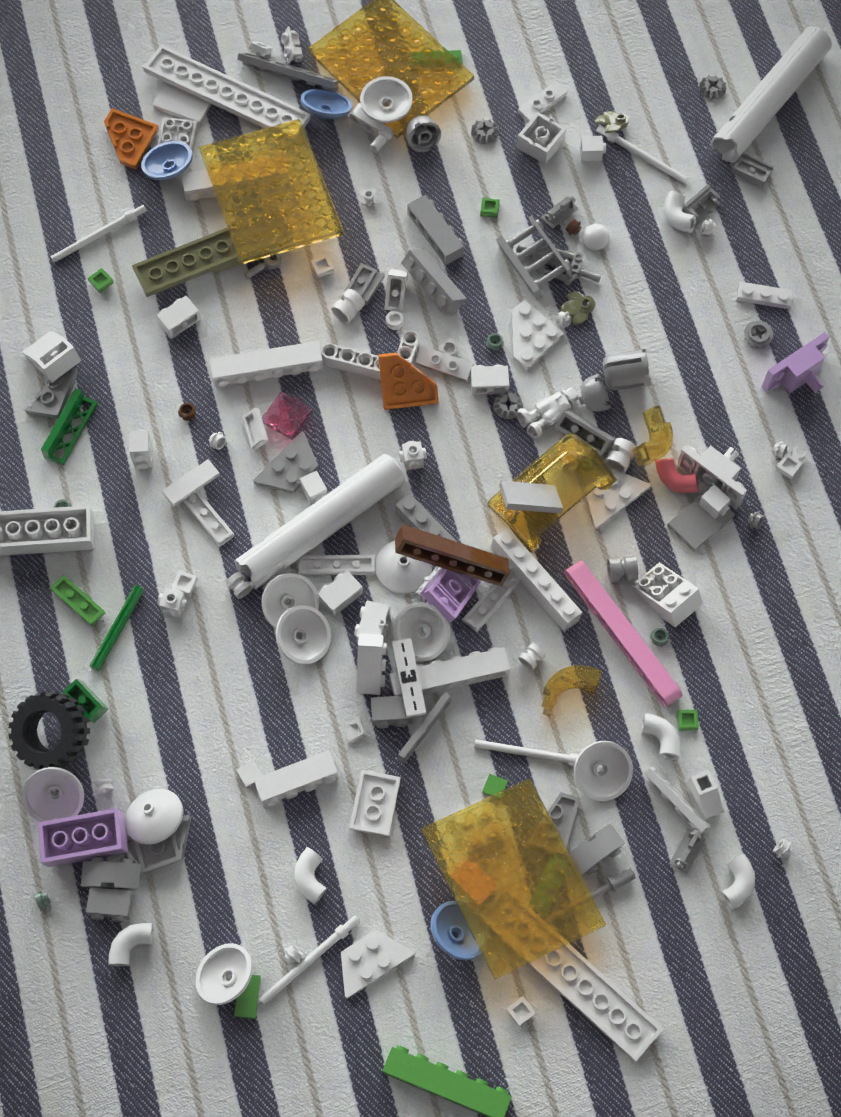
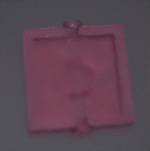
(286, 415)

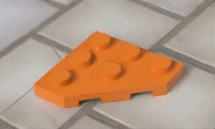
(129, 136)
(404, 384)

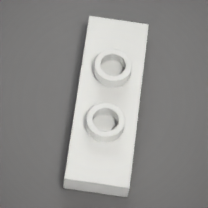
(542, 101)
(444, 363)

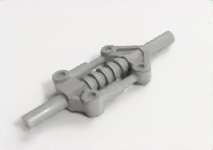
(576, 264)

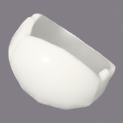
(596, 237)

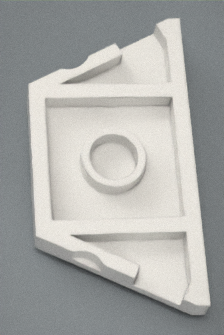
(609, 502)
(370, 960)

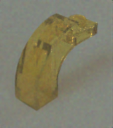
(659, 438)
(571, 677)

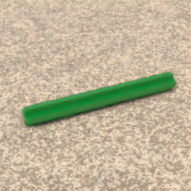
(116, 628)

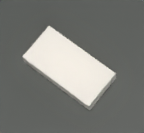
(255, 428)

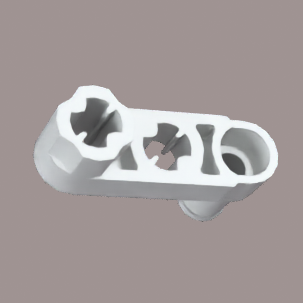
(378, 129)

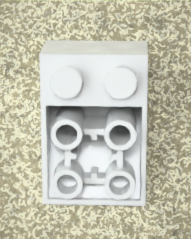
(52, 355)
(668, 594)

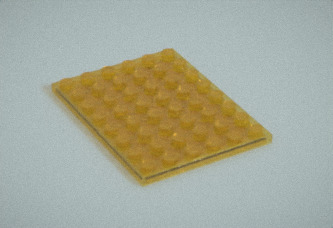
(391, 43)
(270, 191)
(512, 878)

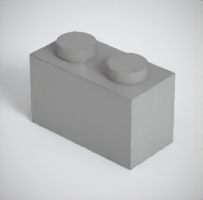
(389, 711)
(109, 904)

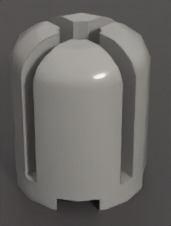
(626, 370)

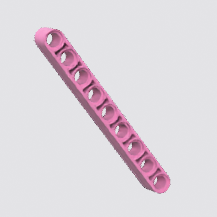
(623, 634)

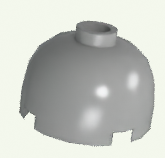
(422, 133)
(594, 394)

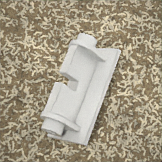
(290, 40)

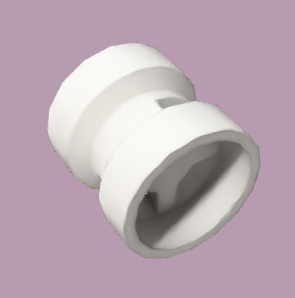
(239, 585)
(532, 656)

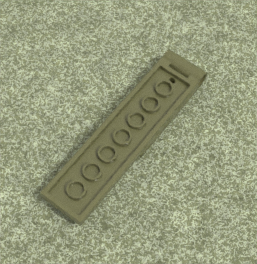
(187, 262)

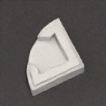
(355, 731)

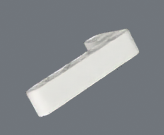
(358, 357)

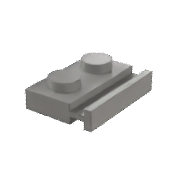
(752, 169)
(366, 282)

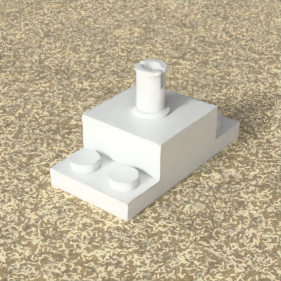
(714, 469)

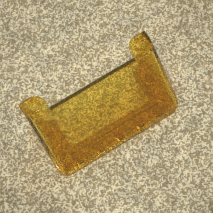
(574, 471)

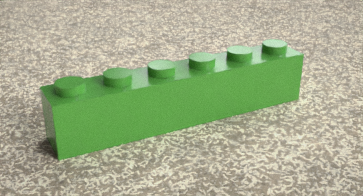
(445, 1083)

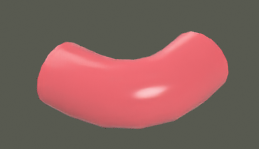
(674, 480)

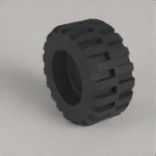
(25, 727)

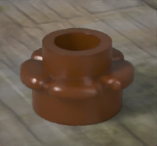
(573, 227)
(187, 407)

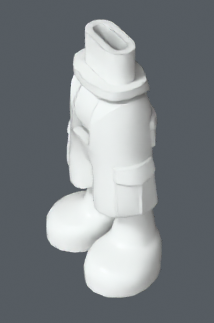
(549, 409)

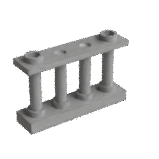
(526, 272)

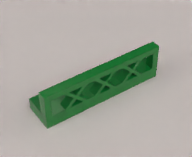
(63, 423)

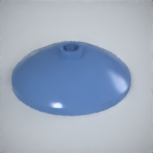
(326, 103)
(167, 160)
(449, 922)

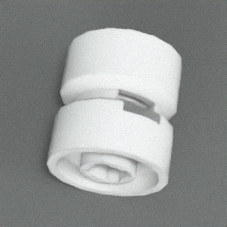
(347, 307)
(620, 455)

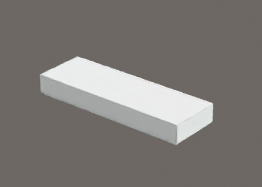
(190, 483)

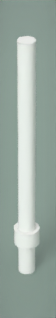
(614, 137)
(128, 217)
(571, 759)
(340, 933)

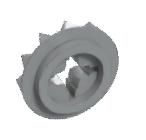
(712, 93)
(479, 135)
(760, 327)
(502, 410)

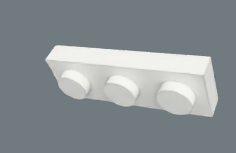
(764, 295)

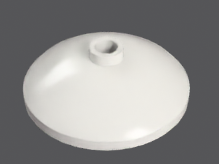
(386, 92)
(397, 576)
(291, 586)
(411, 624)
(313, 634)
(611, 779)
(47, 805)
(157, 823)
(224, 974)

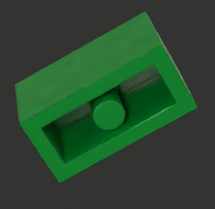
(92, 705)

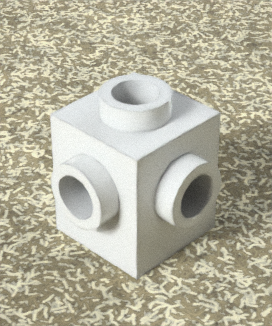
(412, 455)
(177, 604)

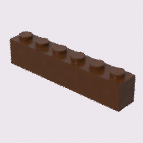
(452, 555)

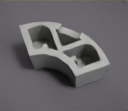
(598, 848)
(110, 875)

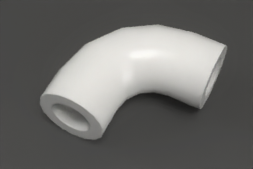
(675, 215)
(665, 733)
(305, 876)
(743, 883)
(126, 940)

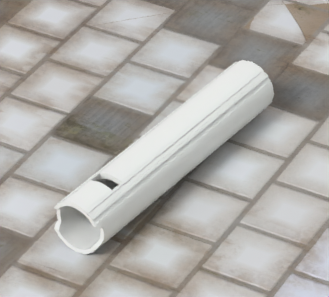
(771, 93)
(320, 520)

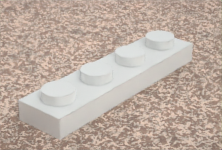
(682, 807)

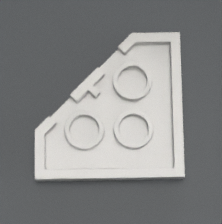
(531, 335)

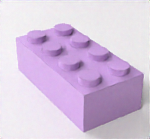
(82, 837)

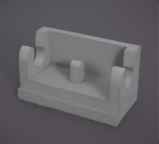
(702, 204)

